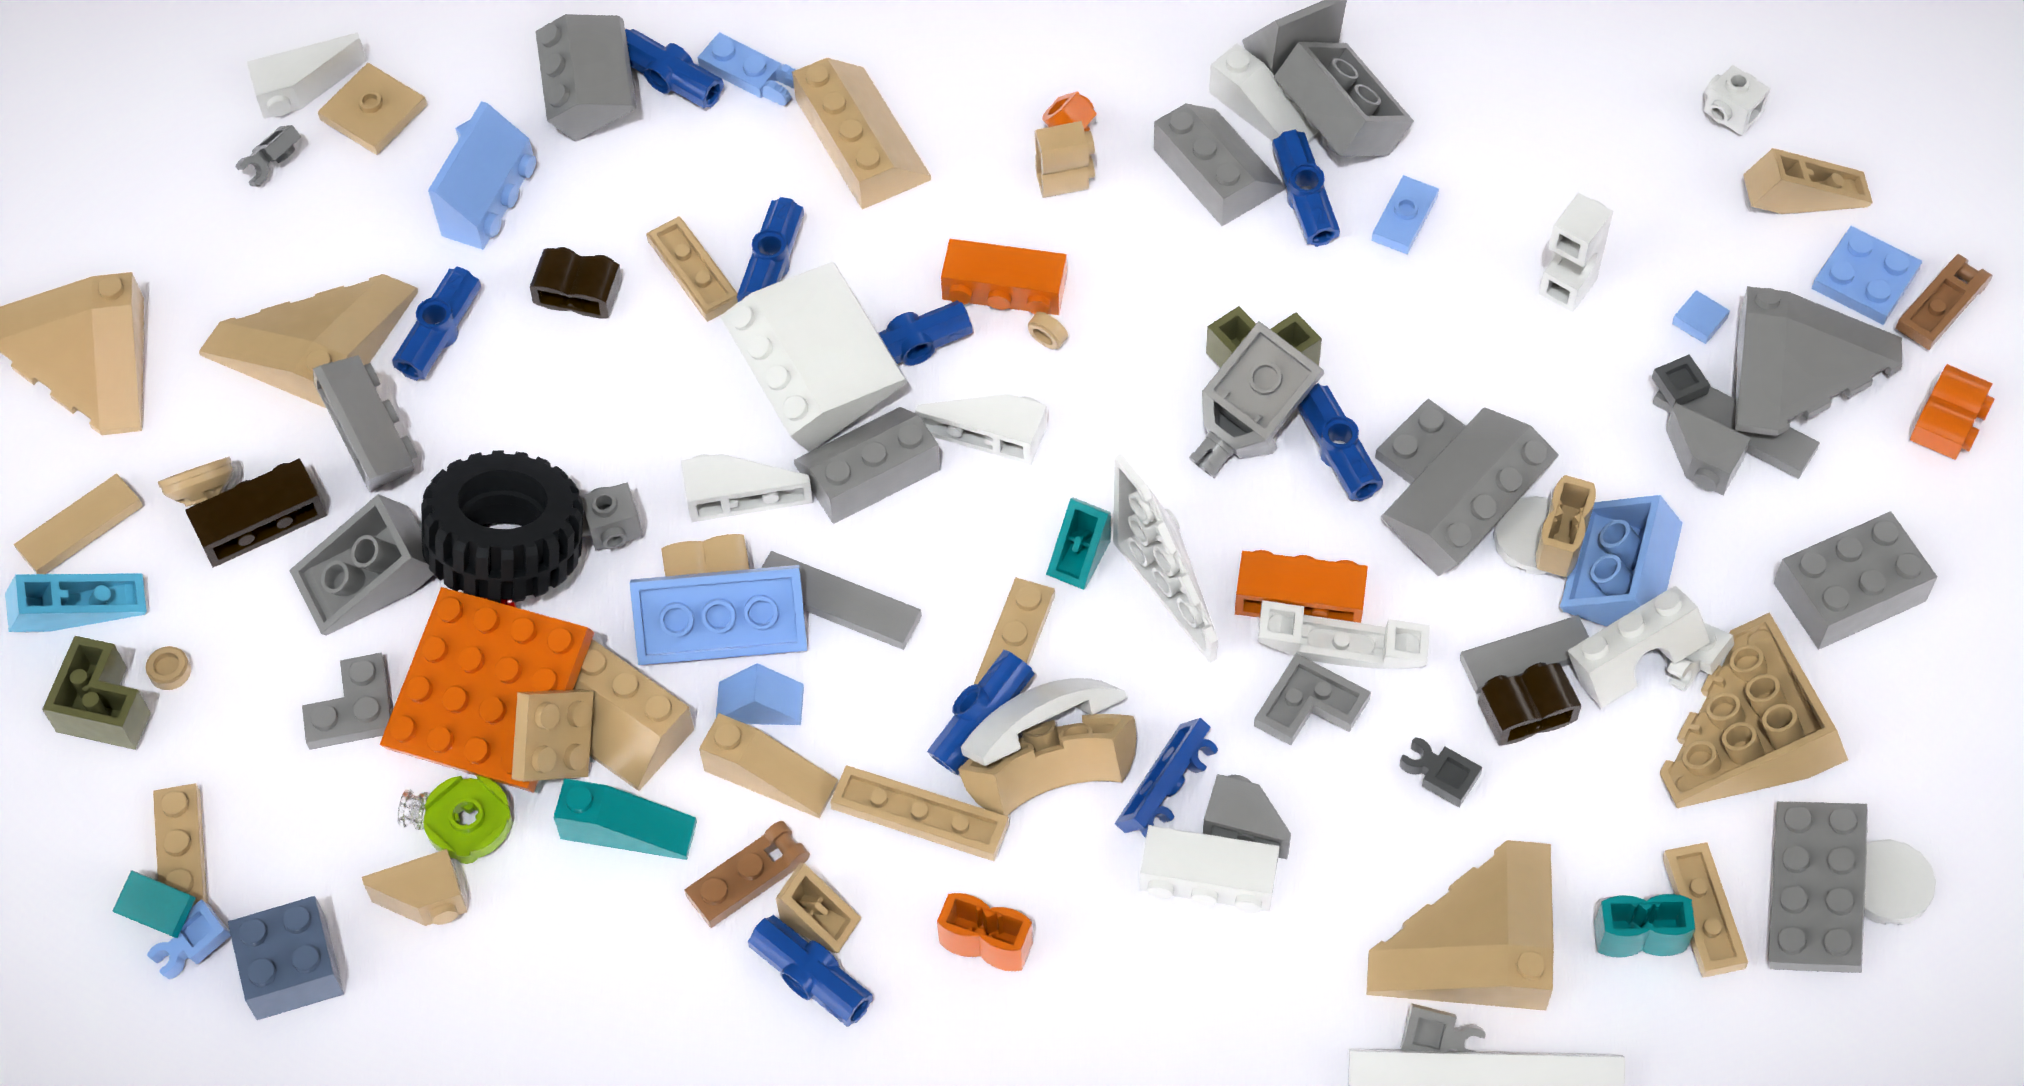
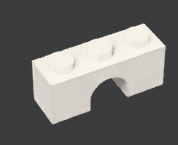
(1579, 246)
(1609, 657)

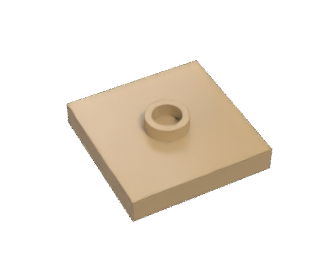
(372, 108)

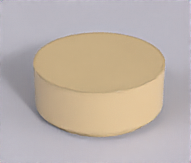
(1047, 330)
(168, 668)

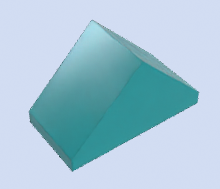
(1080, 543)
(153, 904)

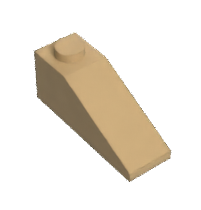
(1801, 184)
(765, 766)

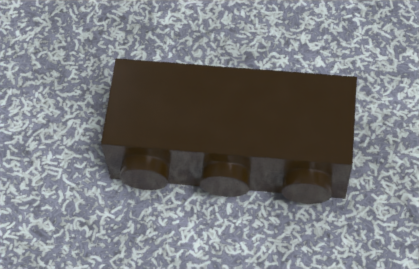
(256, 512)

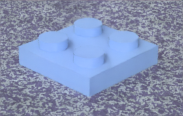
(1867, 275)

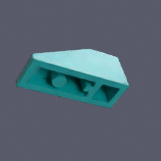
(621, 821)

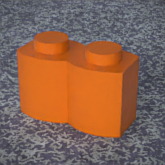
(1952, 411)
(976, 930)

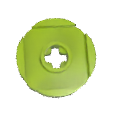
(473, 840)

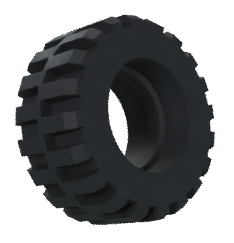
(494, 560)

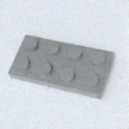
(1819, 887)

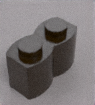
(576, 282)
(1529, 703)

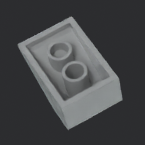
(1311, 24)
(363, 565)

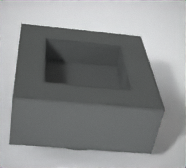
(1681, 381)

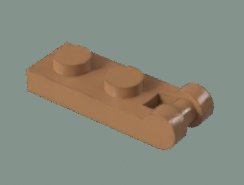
(1943, 302)
(746, 874)

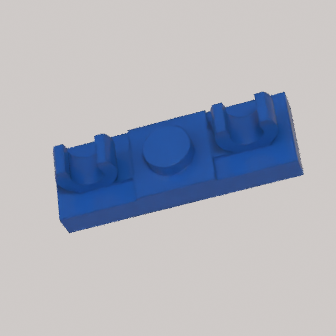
(1167, 777)

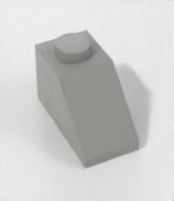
(1706, 449)
(1244, 813)

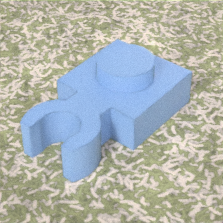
(197, 939)

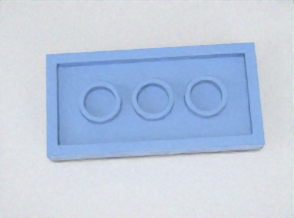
(718, 615)

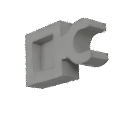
(1436, 1031)

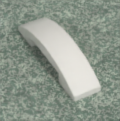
(1343, 642)
(998, 732)

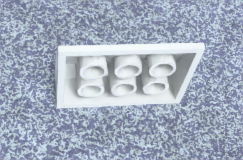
(813, 353)

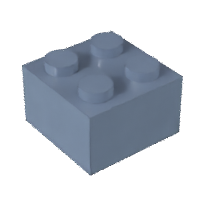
(285, 958)

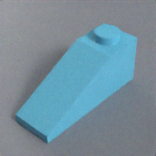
(72, 600)

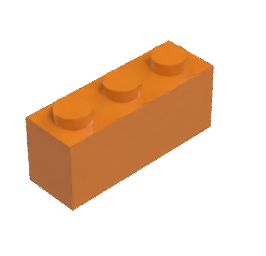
(1004, 276)
(1320, 586)

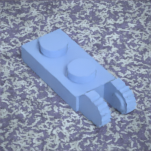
(747, 69)

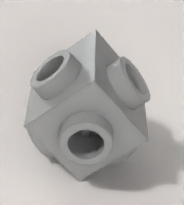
(610, 516)

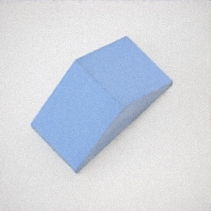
(761, 697)

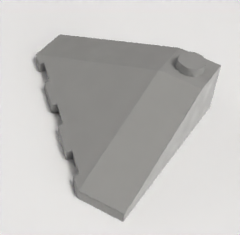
(1801, 356)

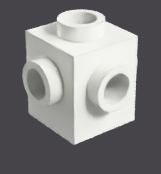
(1736, 99)

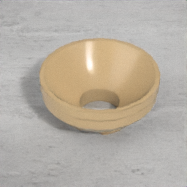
(198, 483)

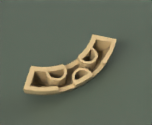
(1054, 758)

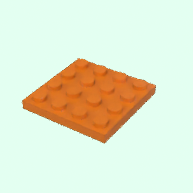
(466, 681)

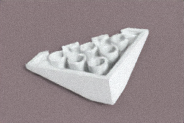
(1155, 549)

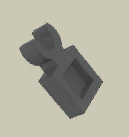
(1445, 774)

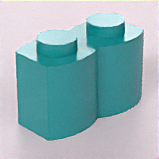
(1634, 925)

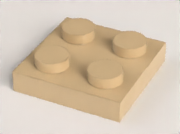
(552, 734)

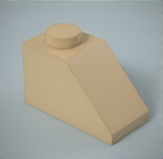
(419, 889)

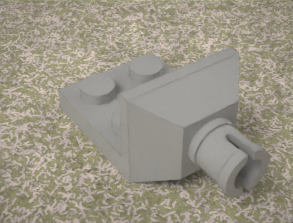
(1252, 398)

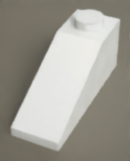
(300, 75)
(1255, 95)
(992, 424)
(735, 486)

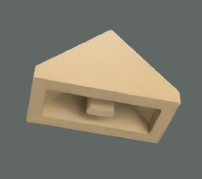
(815, 910)

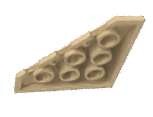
(293, 338)
(83, 347)
(1755, 725)
(1480, 940)

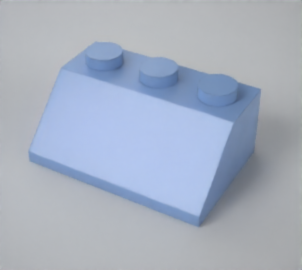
(481, 178)
(1622, 558)

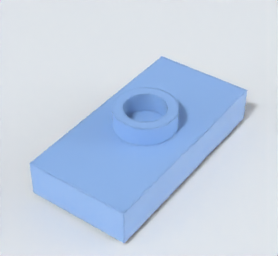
(1405, 214)

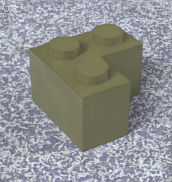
(1231, 329)
(89, 698)

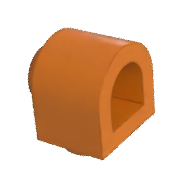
(1070, 109)

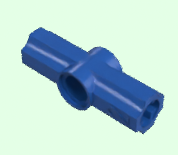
(673, 70)
(1311, 205)
(774, 238)
(915, 337)
(429, 339)
(1347, 460)
(1000, 684)
(810, 970)

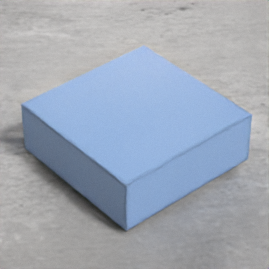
(1701, 317)

